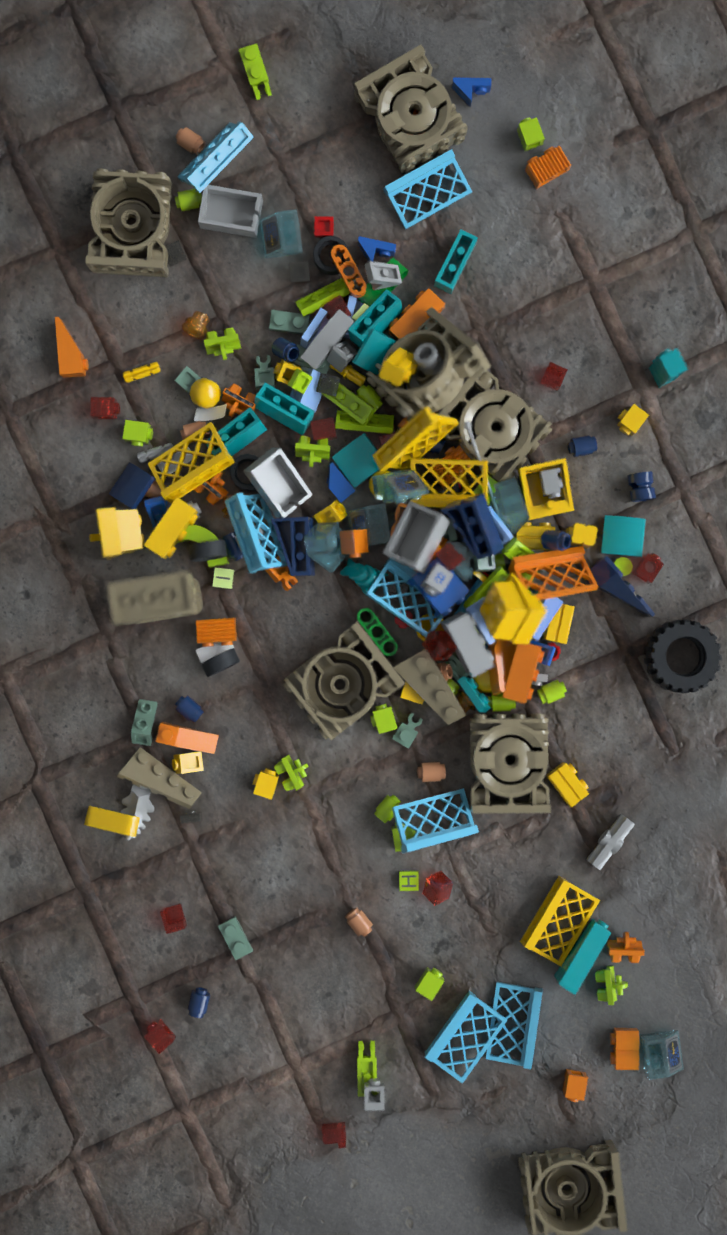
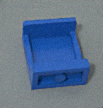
(452, 594)

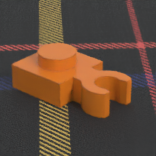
(281, 574)

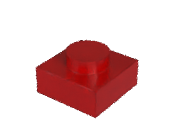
(323, 226)

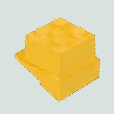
(537, 504)
(118, 532)
(512, 611)

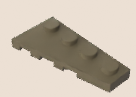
(427, 680)
(152, 774)

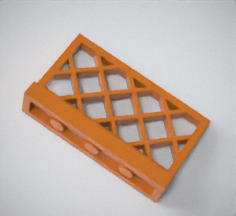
(548, 561)

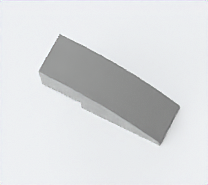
(327, 339)

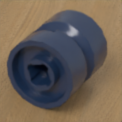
(641, 486)

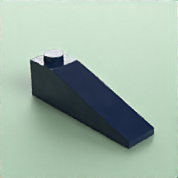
(610, 581)

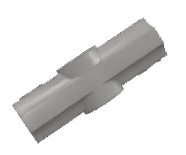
(610, 842)

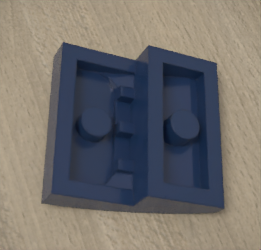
(132, 486)

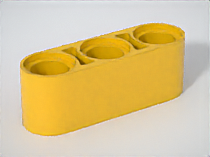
(112, 821)

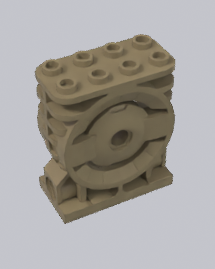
(420, 91)
(108, 191)
(460, 358)
(532, 425)
(155, 598)
(330, 719)
(486, 730)
(558, 1166)

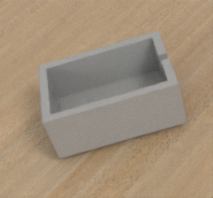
(230, 211)
(277, 482)
(416, 537)
(469, 643)

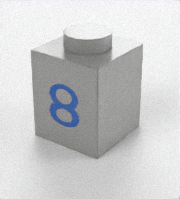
(436, 580)

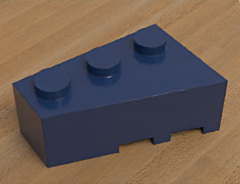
(475, 524)
(291, 537)

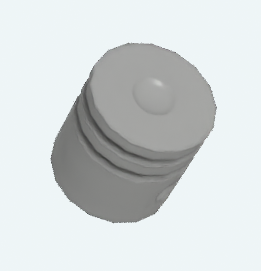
(428, 359)

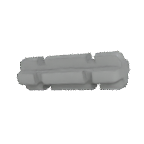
(153, 453)

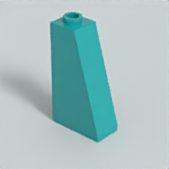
(582, 956)

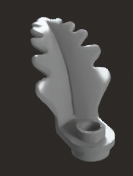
(138, 805)

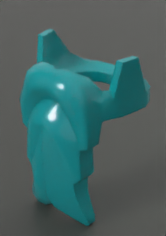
(362, 575)

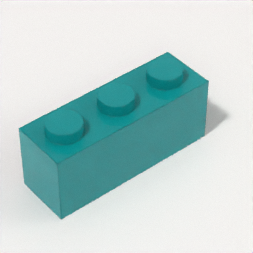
(455, 261)
(377, 317)
(667, 367)
(284, 409)
(239, 432)

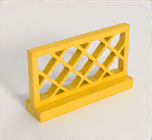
(406, 440)
(196, 474)
(442, 499)
(545, 914)

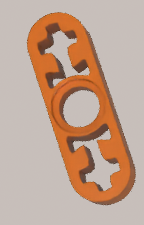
(350, 285)

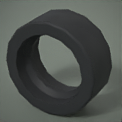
(317, 250)
(233, 471)
(207, 550)
(220, 662)

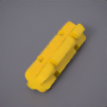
(141, 372)

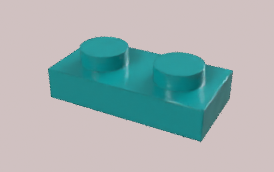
(478, 699)

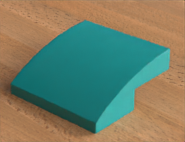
(373, 350)
(357, 460)
(623, 536)

